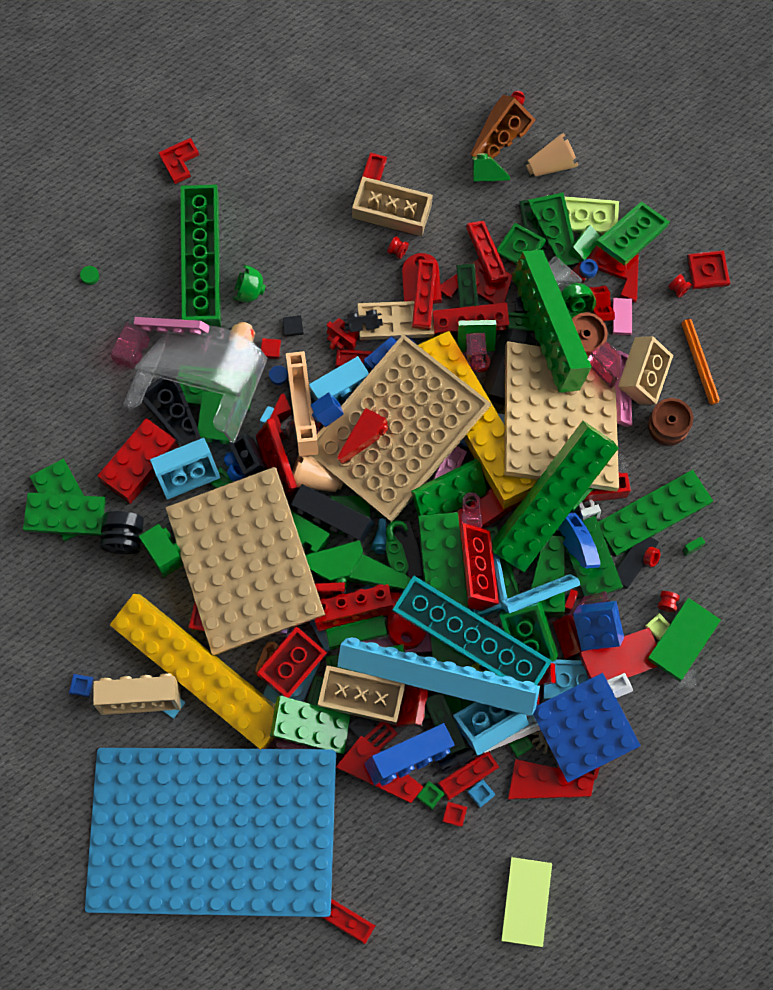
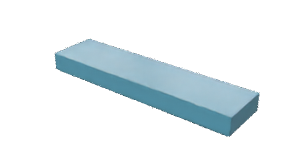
(539, 593)

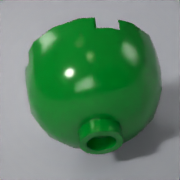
(249, 285)
(578, 299)

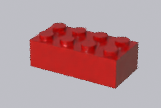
(131, 466)

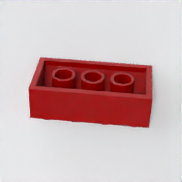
(478, 567)

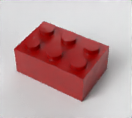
(290, 662)

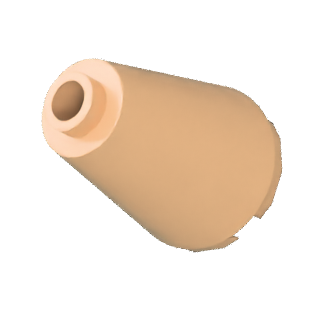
(552, 158)
(314, 475)

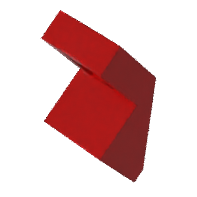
(603, 304)
(281, 412)

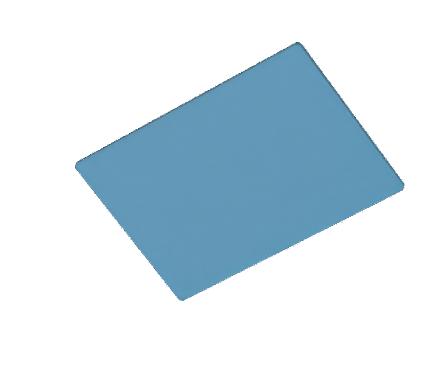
(212, 832)

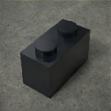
(248, 455)

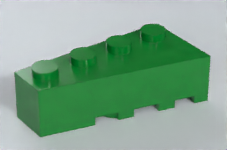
(311, 536)
(549, 568)

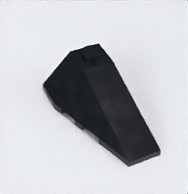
(170, 407)

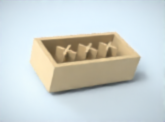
(392, 206)
(137, 694)
(361, 695)

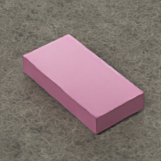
(623, 316)

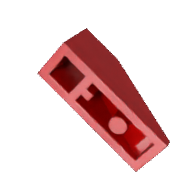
(366, 432)

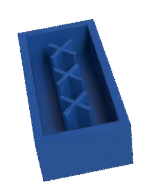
(409, 754)

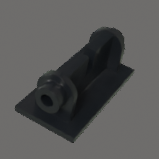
(370, 319)

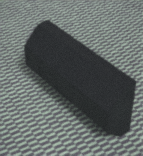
(495, 378)

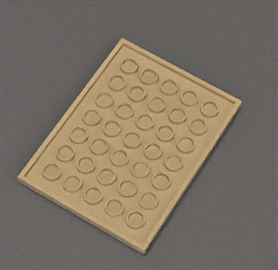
(426, 419)
(543, 419)
(244, 561)

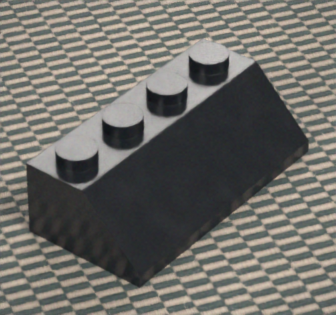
(332, 513)

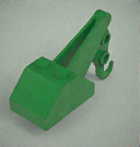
(349, 564)

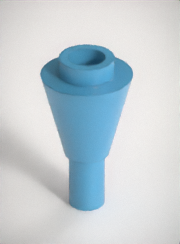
(380, 538)

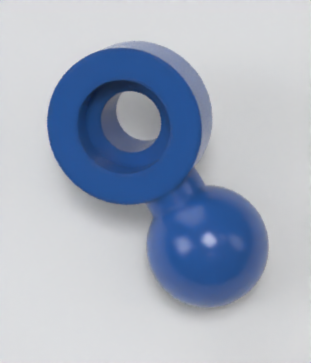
(234, 471)

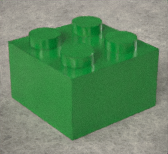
(161, 550)

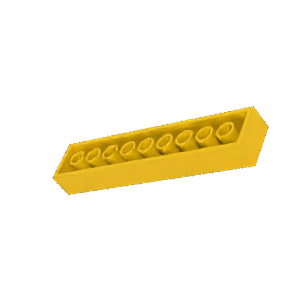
(487, 436)
(197, 669)

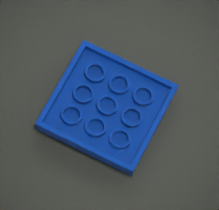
(585, 727)

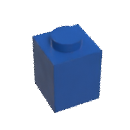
(326, 409)

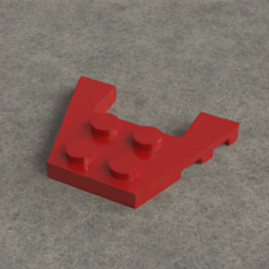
(611, 266)
(492, 293)

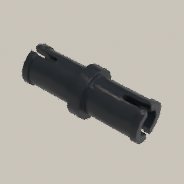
(457, 759)

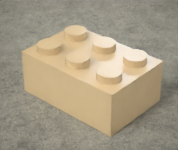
(645, 370)

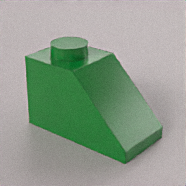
(487, 169)

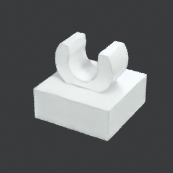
(591, 511)

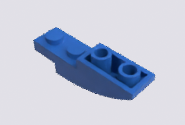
(579, 541)

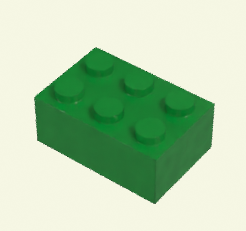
(531, 628)

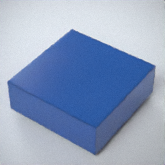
(81, 685)

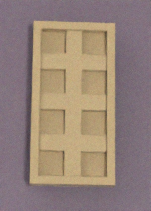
(396, 320)

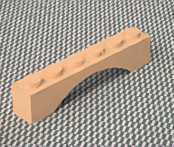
(301, 404)

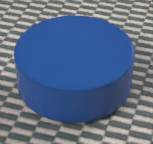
(588, 268)
(278, 375)

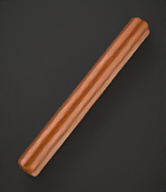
(700, 362)

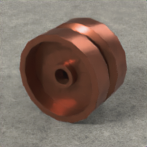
(590, 330)
(670, 421)

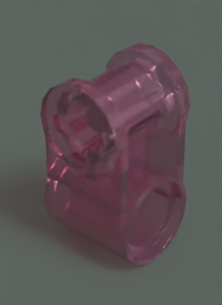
(471, 515)

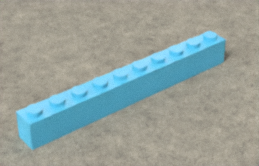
(439, 676)

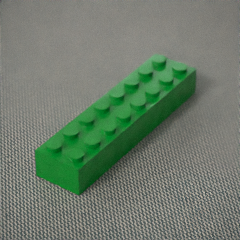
(200, 254)
(551, 321)
(553, 496)
(443, 570)

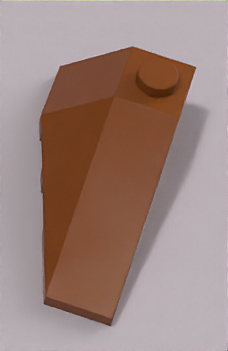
(503, 125)

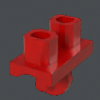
(340, 338)

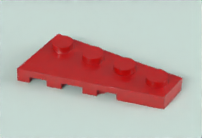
(353, 763)
(543, 781)

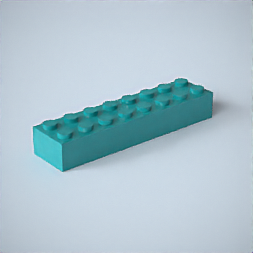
(469, 633)

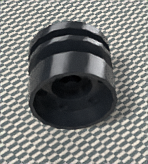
(121, 532)

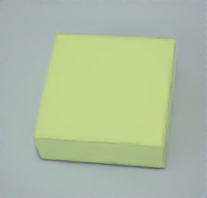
(658, 626)

